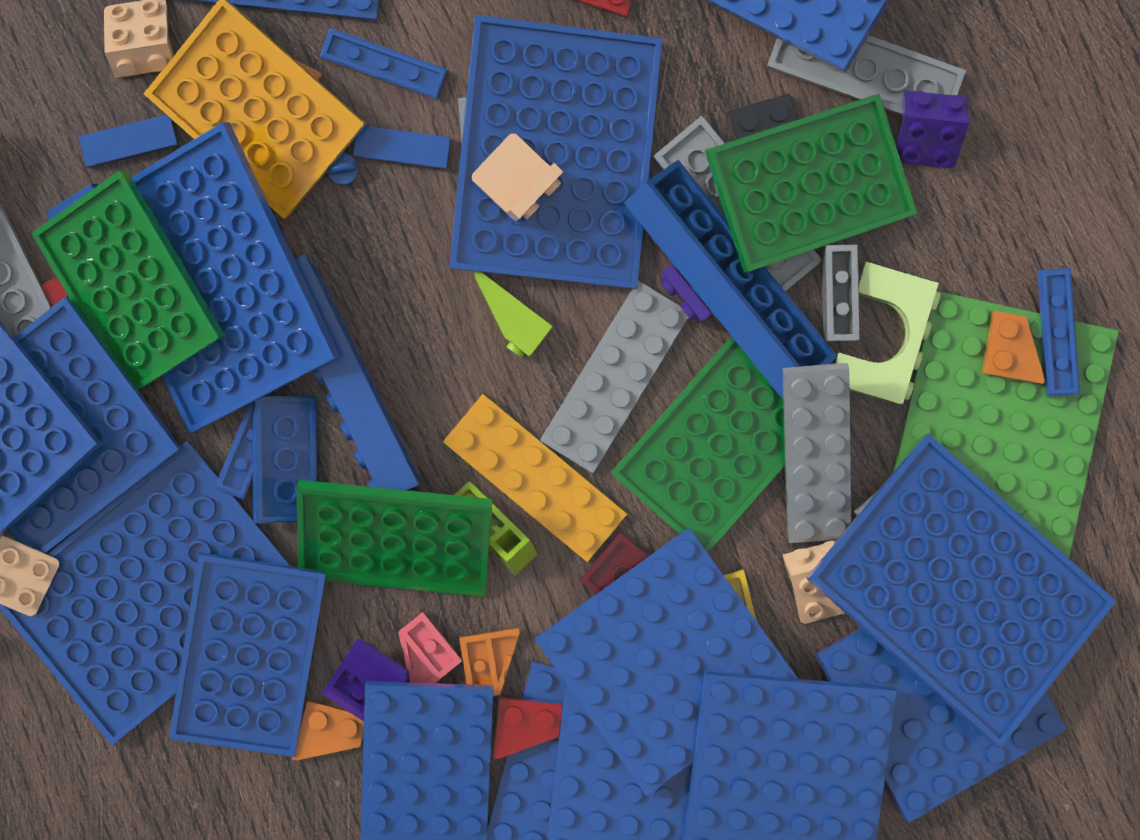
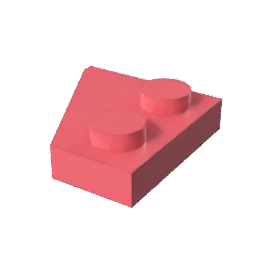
(426, 651)

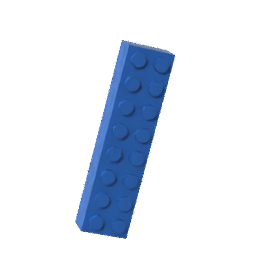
(704, 252)
(358, 399)

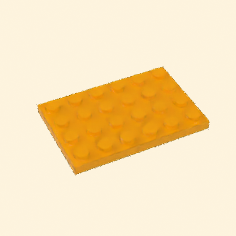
(275, 106)

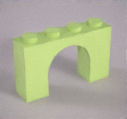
(913, 301)

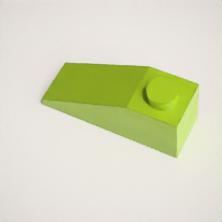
(517, 322)
(506, 540)

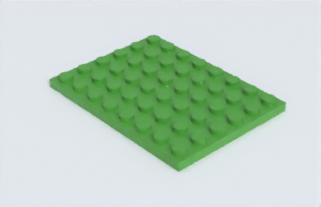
(1006, 429)

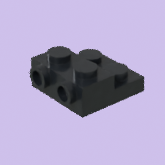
(762, 116)

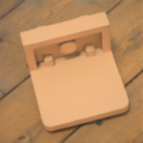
(137, 37)
(516, 177)
(24, 575)
(810, 602)

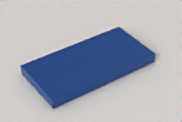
(282, 454)

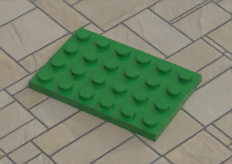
(810, 182)
(128, 280)
(710, 448)
(394, 537)

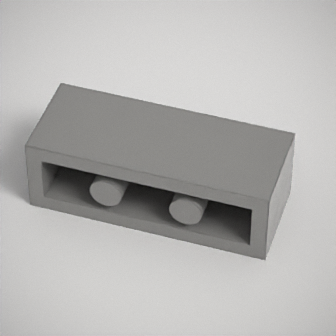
(840, 293)

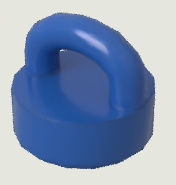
(344, 170)

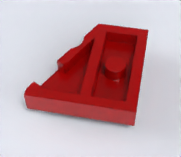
(525, 724)

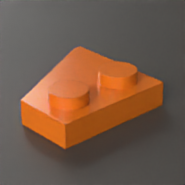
(1011, 349)
(488, 657)
(327, 731)

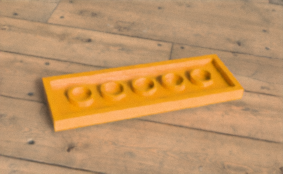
(535, 477)

